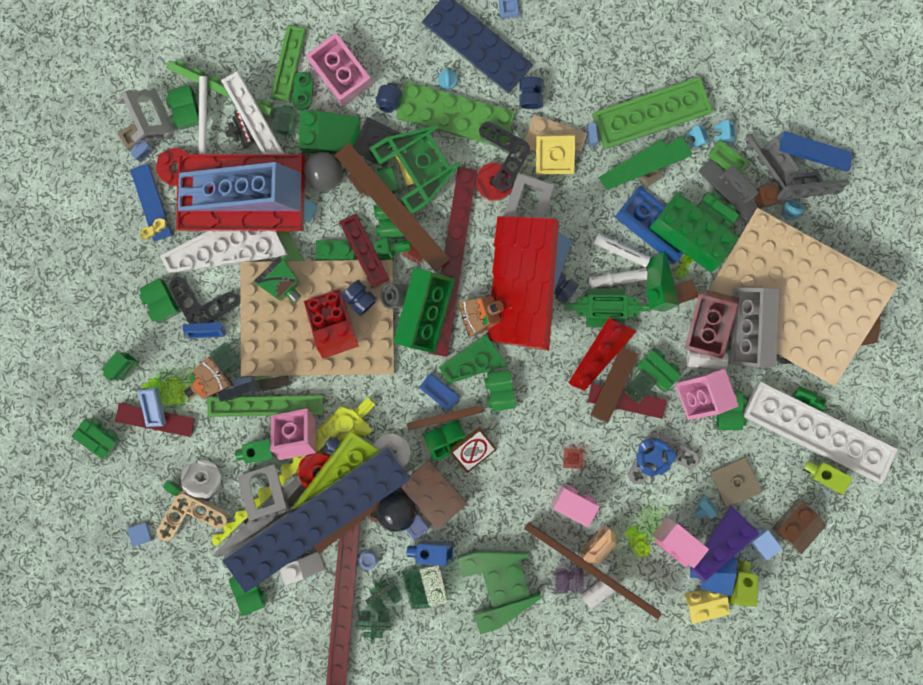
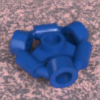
(655, 456)

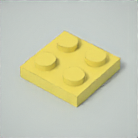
(555, 154)

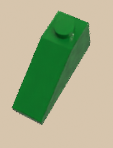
(660, 284)

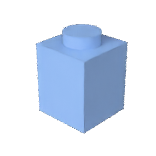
(766, 544)

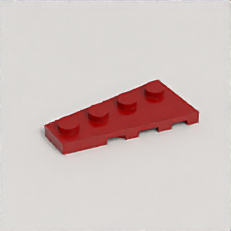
(603, 349)

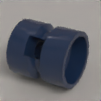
(531, 92)
(565, 288)
(361, 300)

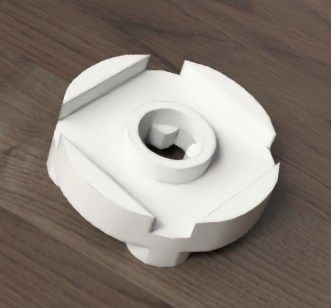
(397, 443)
(205, 488)

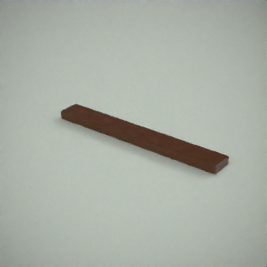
(392, 207)
(593, 571)

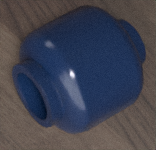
(388, 97)

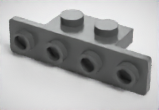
(778, 162)
(809, 185)
(731, 187)

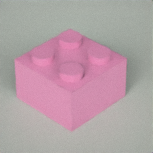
(293, 434)
(575, 506)

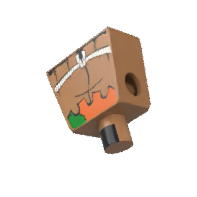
(480, 314)
(207, 380)

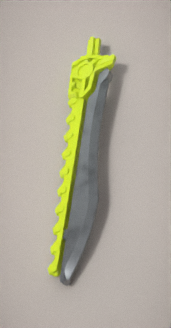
(337, 424)

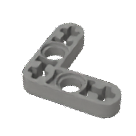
(687, 452)

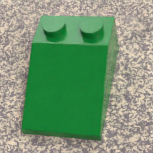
(326, 131)

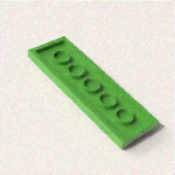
(452, 113)
(652, 113)

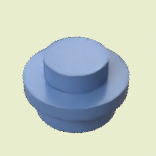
(368, 559)

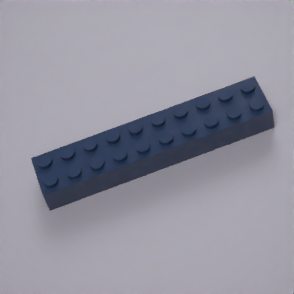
(316, 518)

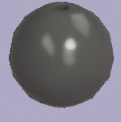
(323, 171)

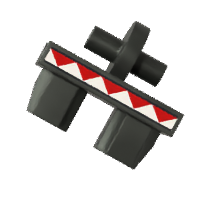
(239, 130)

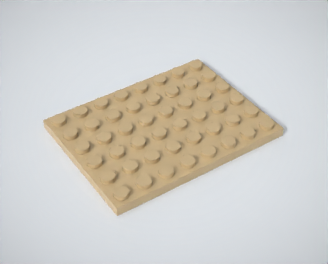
(823, 295)
(279, 335)

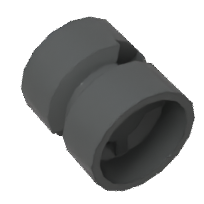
(394, 295)

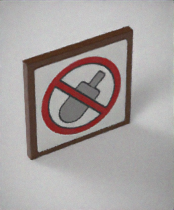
(472, 450)

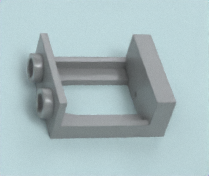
(145, 132)
(534, 184)
(280, 505)

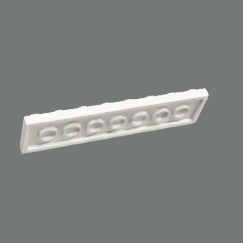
(819, 432)

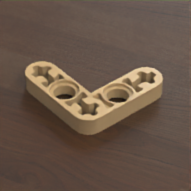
(190, 508)

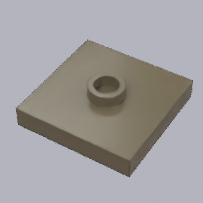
(735, 482)

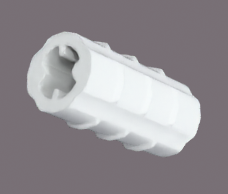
(701, 360)
(598, 592)

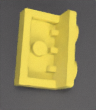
(706, 605)

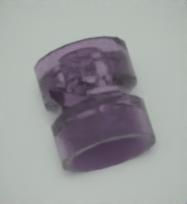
(569, 581)

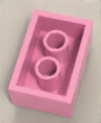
(339, 69)
(706, 394)
(679, 543)

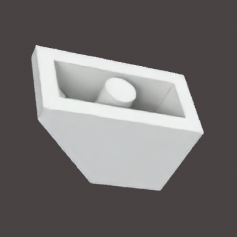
(302, 568)

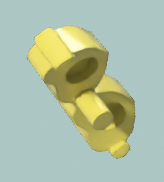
(148, 232)

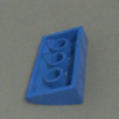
(639, 215)

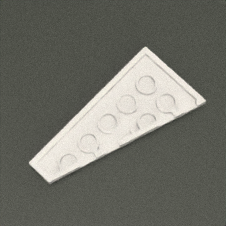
(222, 249)

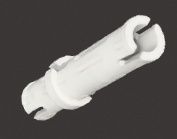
(621, 250)
(617, 278)

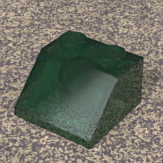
(425, 586)

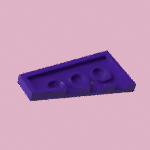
(725, 543)

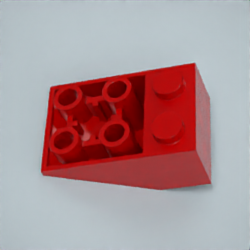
(330, 324)

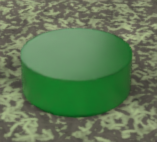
(172, 487)

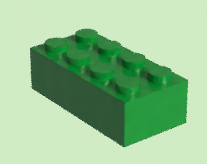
(694, 232)
(424, 310)

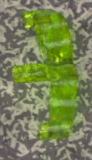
(682, 270)

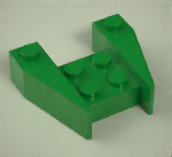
(421, 161)
(504, 585)

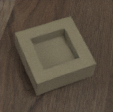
(125, 136)
(651, 178)

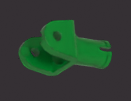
(390, 248)

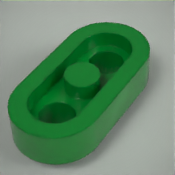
(303, 90)

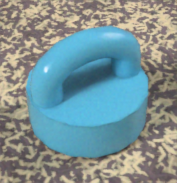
(447, 79)
(792, 209)

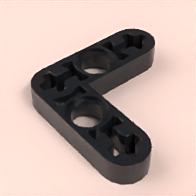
(510, 149)
(196, 308)
(252, 387)

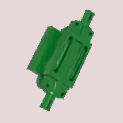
(606, 304)

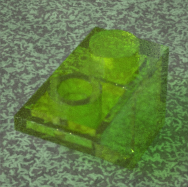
(170, 391)

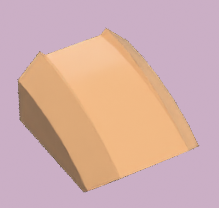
(599, 546)

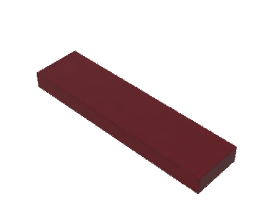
(364, 250)
(648, 406)
(174, 424)

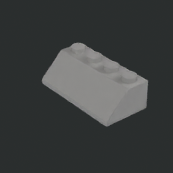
(755, 327)

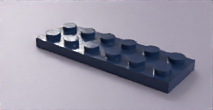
(477, 44)

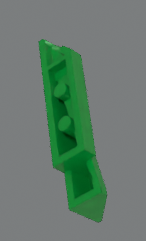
(646, 161)

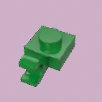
(810, 398)

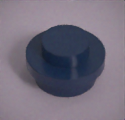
(332, 444)

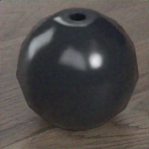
(396, 512)

